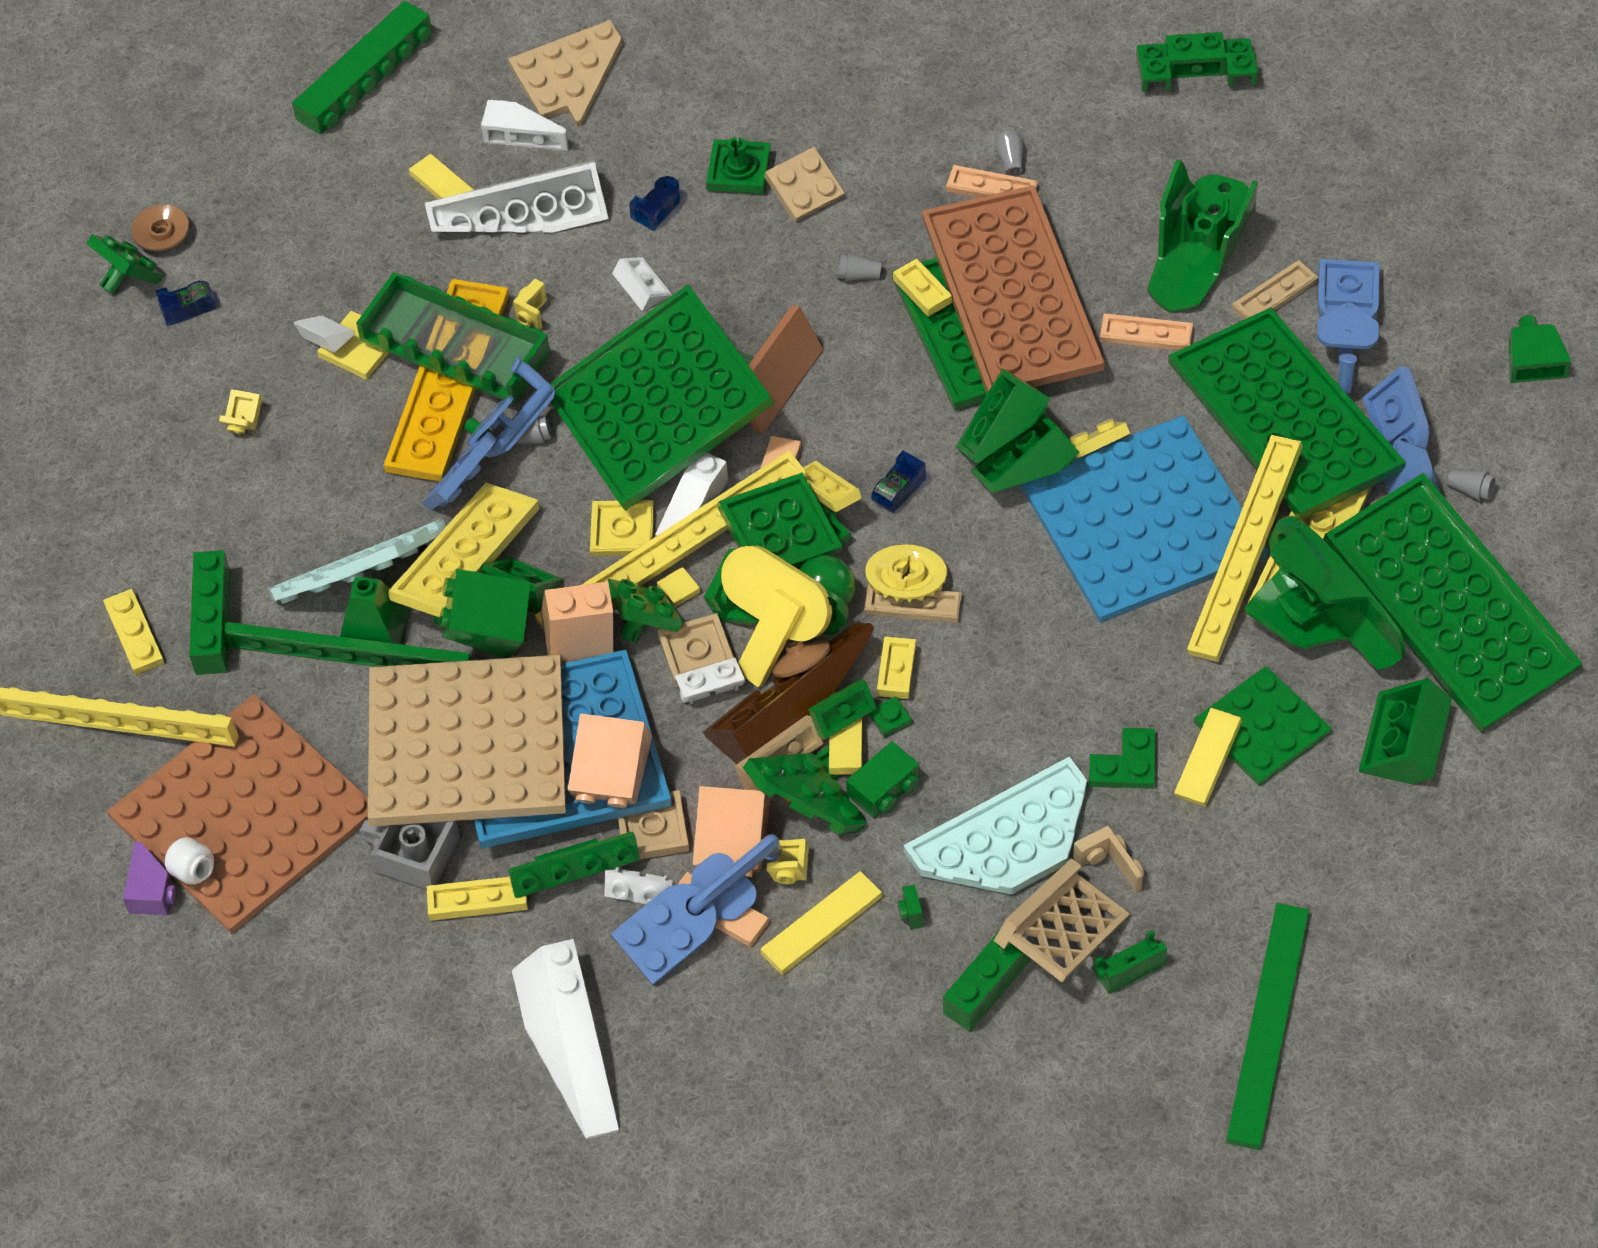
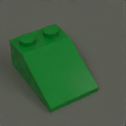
(1003, 415)
(1030, 456)

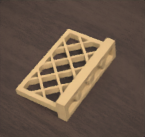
(1055, 892)

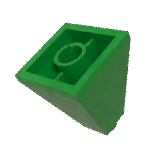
(372, 613)

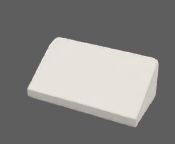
(640, 282)
(324, 332)

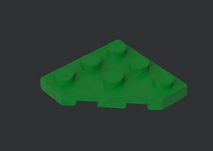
(807, 787)

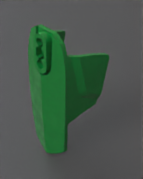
(1192, 239)
(1321, 600)

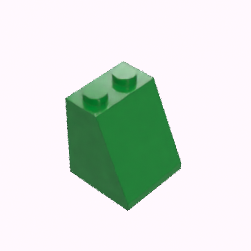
(485, 611)

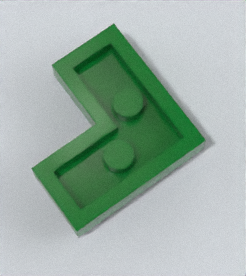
(1132, 768)

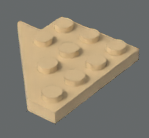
(568, 71)

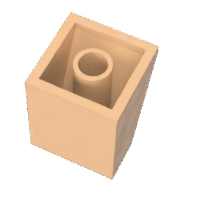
(578, 621)
(609, 760)
(730, 823)

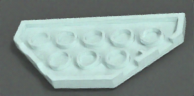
(352, 566)
(1008, 837)

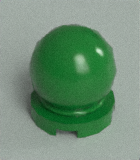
(839, 584)

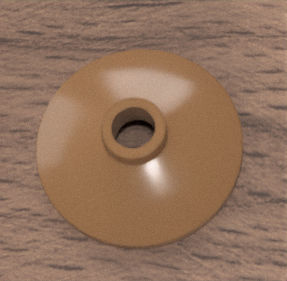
(157, 219)
(800, 657)

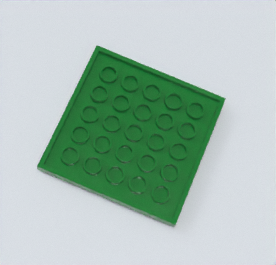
(658, 397)

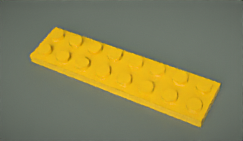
(438, 404)

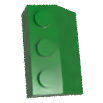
(1406, 732)

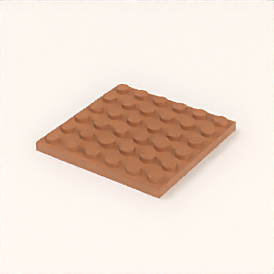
(258, 806)

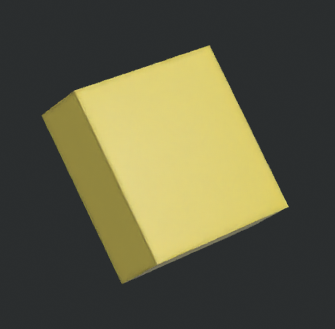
(679, 587)

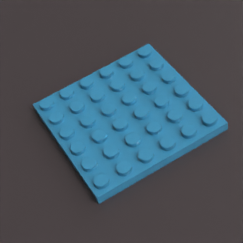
(1138, 517)
(595, 687)

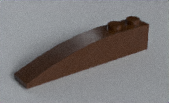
(769, 713)

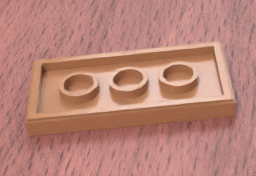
(784, 362)

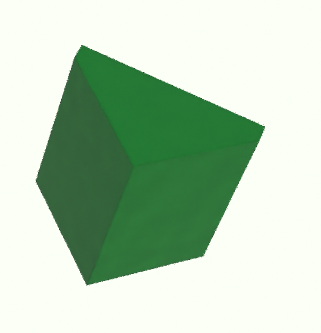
(516, 569)

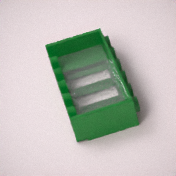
(452, 336)

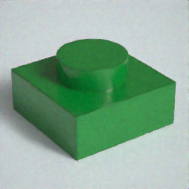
(890, 717)
(910, 907)

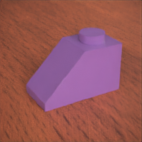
(148, 885)

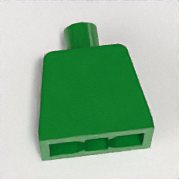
(1536, 352)

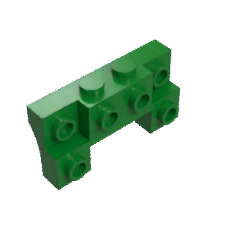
(1196, 57)

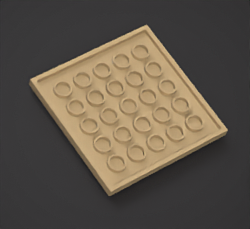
(465, 740)

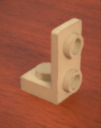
(1097, 845)

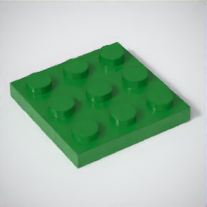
(782, 520)
(1273, 728)

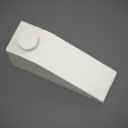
(518, 126)
(697, 487)

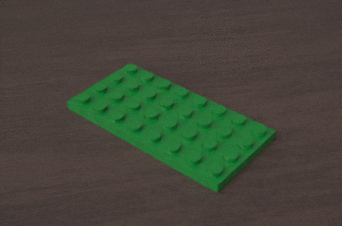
(1267, 384)
(1453, 602)

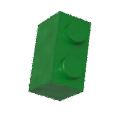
(883, 780)

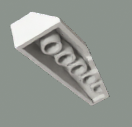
(527, 204)
(564, 1033)

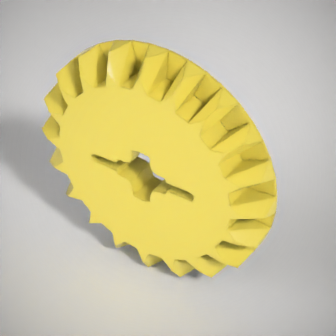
(886, 571)

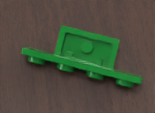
(573, 863)

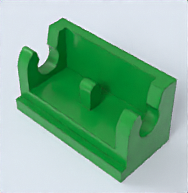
(1130, 963)

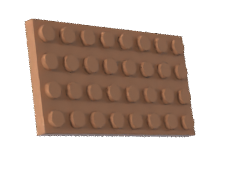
(1012, 288)

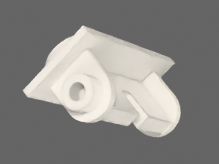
(715, 677)
(632, 887)

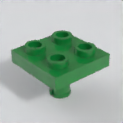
(738, 166)
(124, 262)
(642, 607)

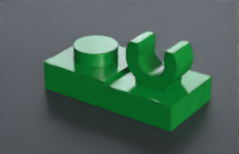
(842, 709)

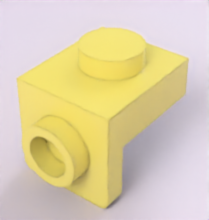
(529, 302)
(242, 411)
(792, 862)

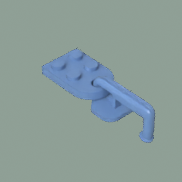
(1348, 311)
(1400, 418)
(484, 444)
(663, 930)

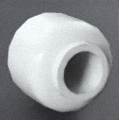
(189, 861)

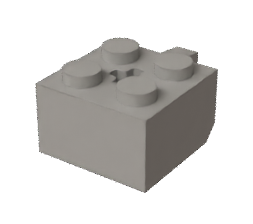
(412, 851)

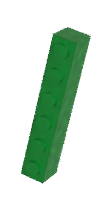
(362, 67)

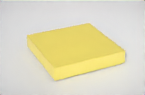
(354, 354)
(620, 531)

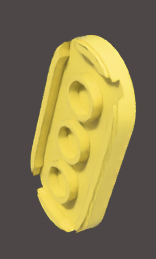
(755, 573)

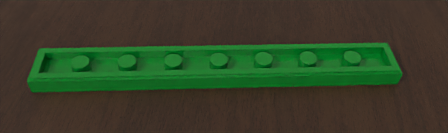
(333, 647)
(1267, 1027)

